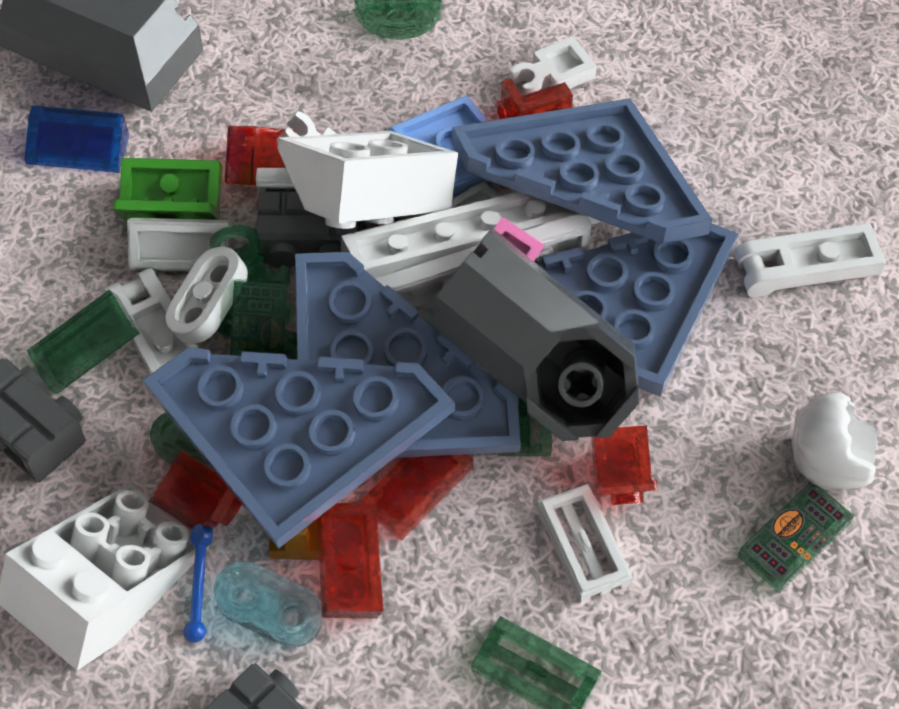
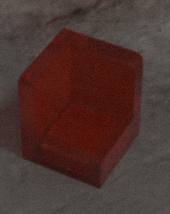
(251, 149)

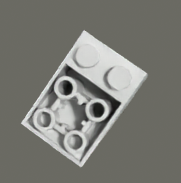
(95, 574)

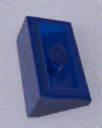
(76, 139)

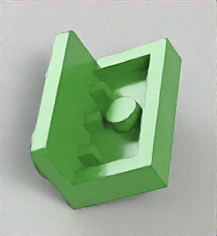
(169, 189)

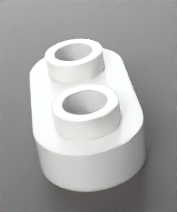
(205, 295)

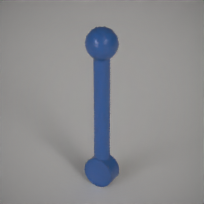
(200, 538)

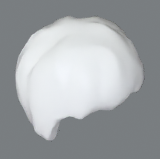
(833, 444)

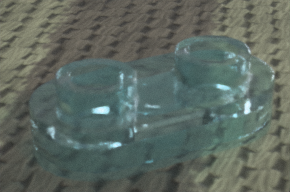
(272, 603)

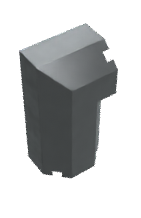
(113, 45)
(538, 341)

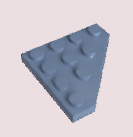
(591, 162)
(647, 291)
(356, 317)
(295, 431)

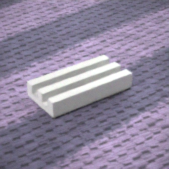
(601, 583)

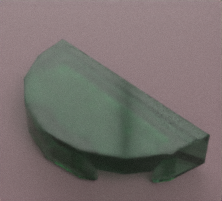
(398, 17)

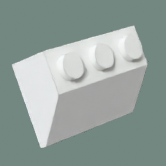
(369, 176)

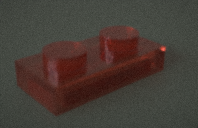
(415, 489)
(350, 562)

